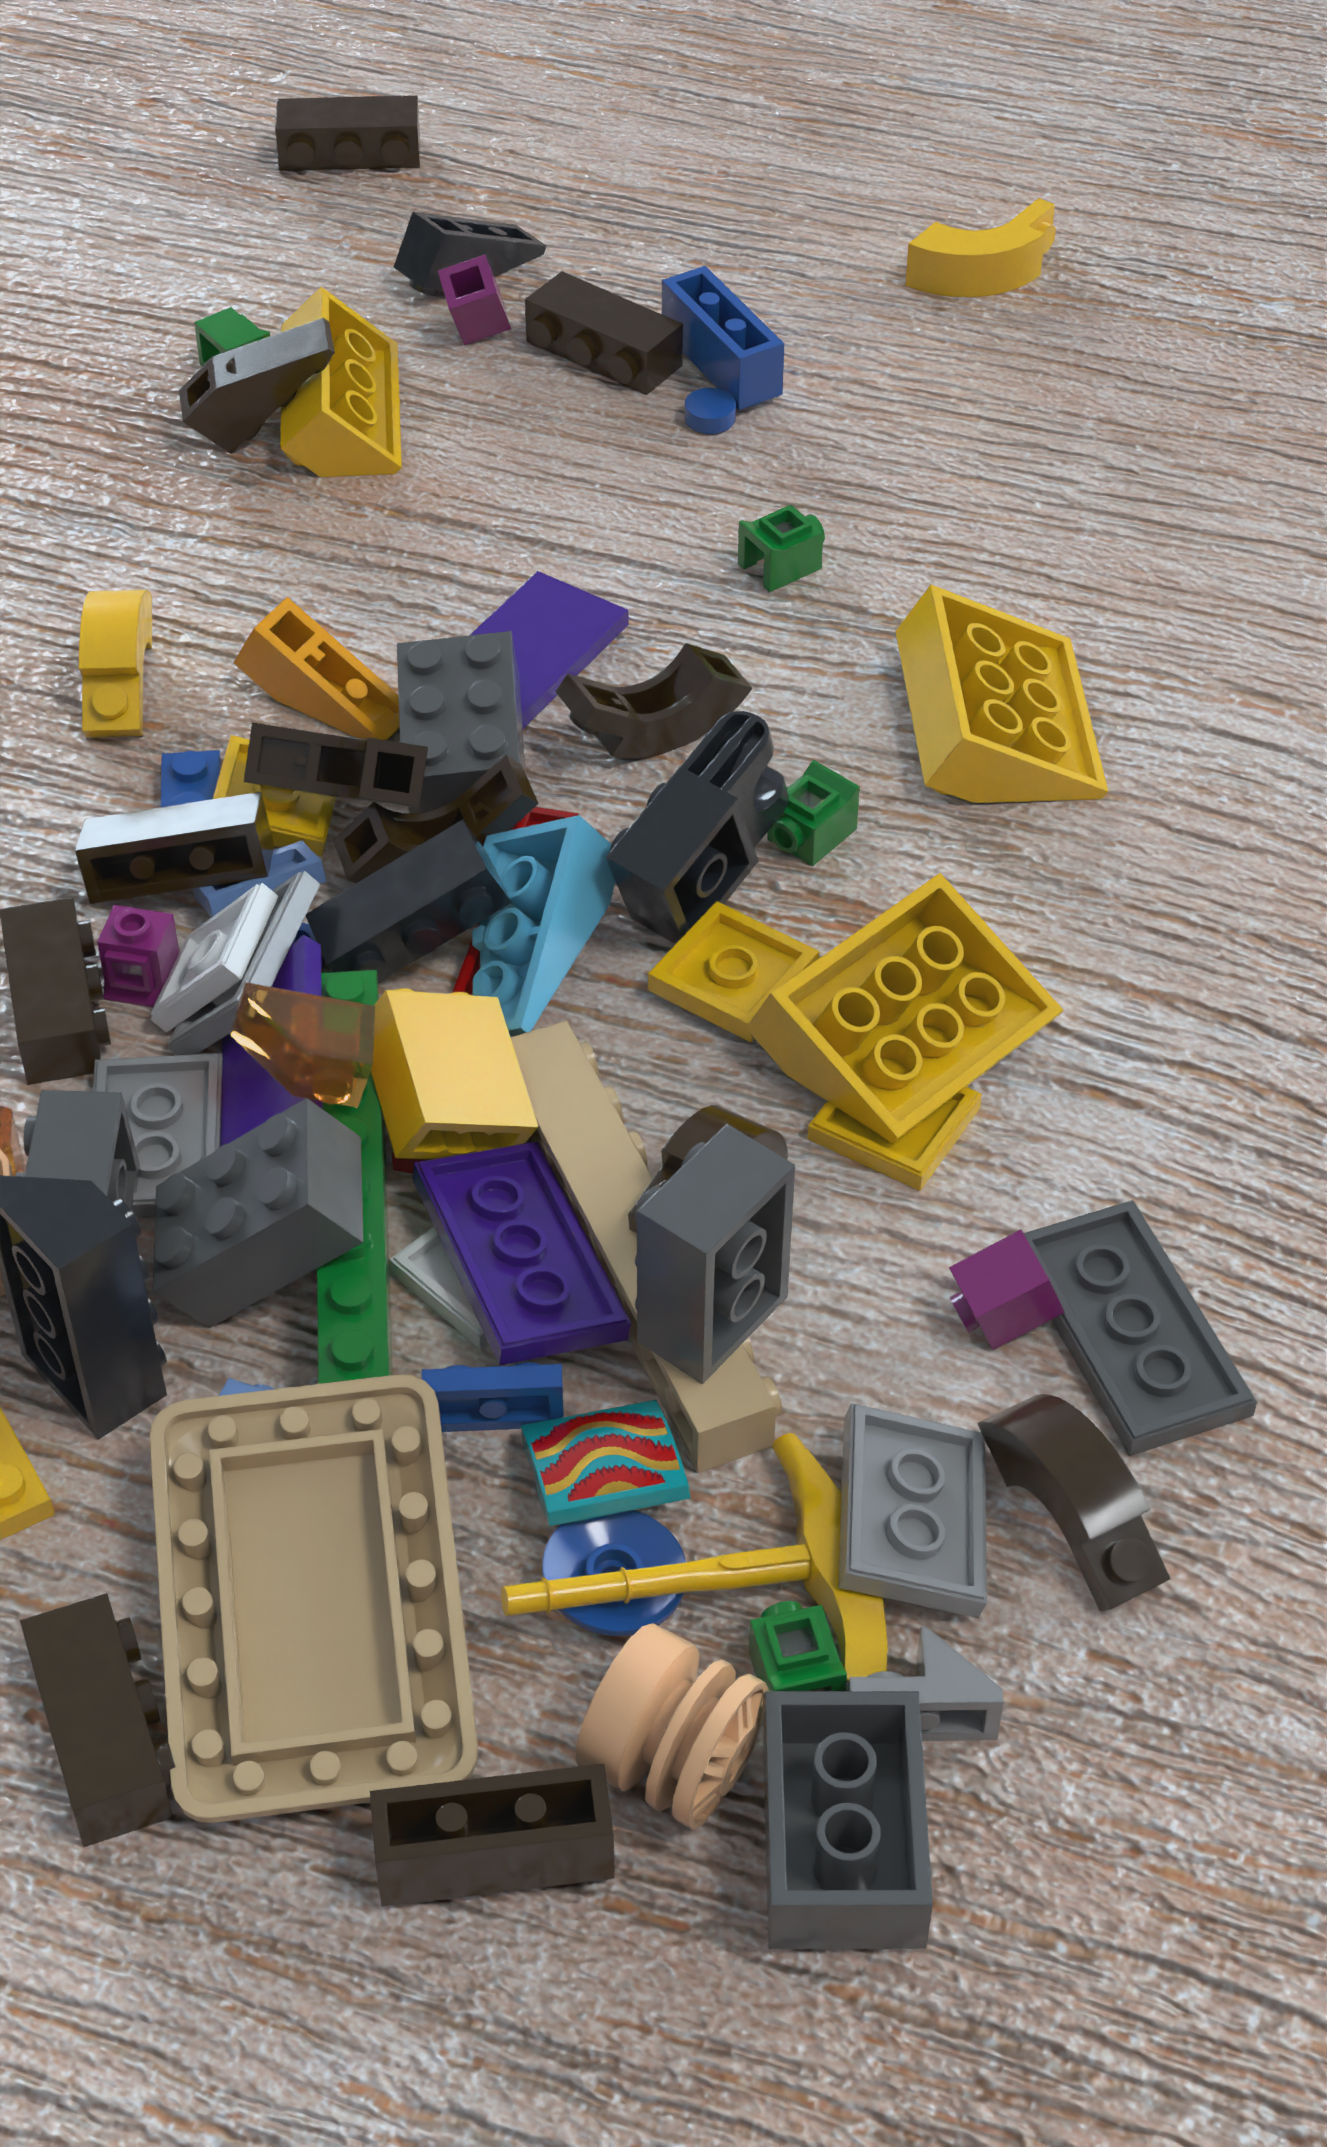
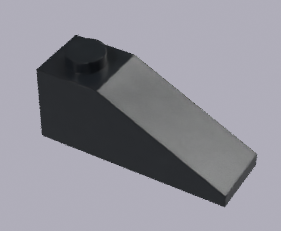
(444, 241)

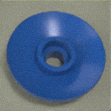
(605, 1546)

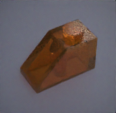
(308, 1041)

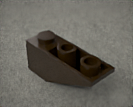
(249, 383)

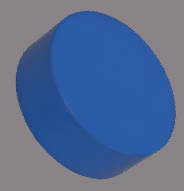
(710, 410)

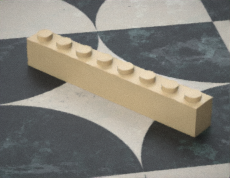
(603, 1178)

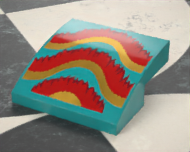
(604, 1462)

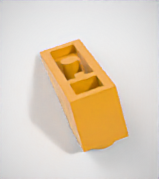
(317, 675)

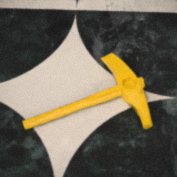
(814, 1559)

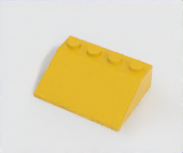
(996, 705)
(904, 1012)

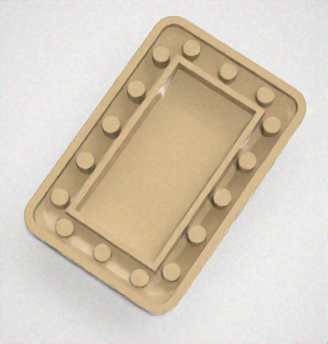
(308, 1598)

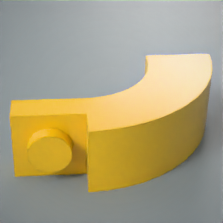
(981, 261)
(111, 658)

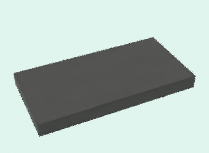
(1138, 1330)

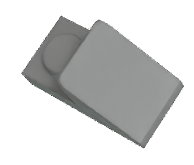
(953, 1694)

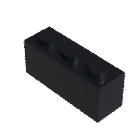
(410, 905)

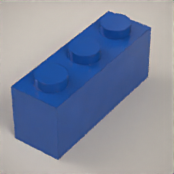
(725, 337)

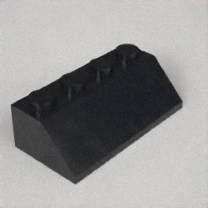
(80, 1297)

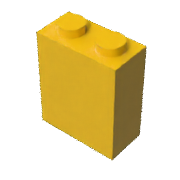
(447, 1075)

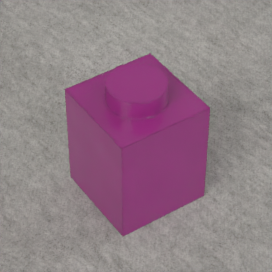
(474, 299)
(1004, 1291)

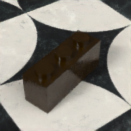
(348, 133)
(604, 332)
(175, 848)
(54, 990)
(100, 1718)
(492, 1834)

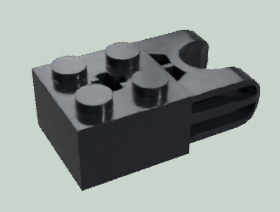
(700, 828)

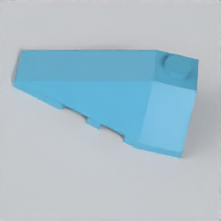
(557, 897)

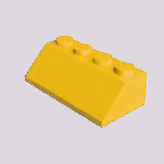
(350, 411)

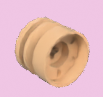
(666, 1722)

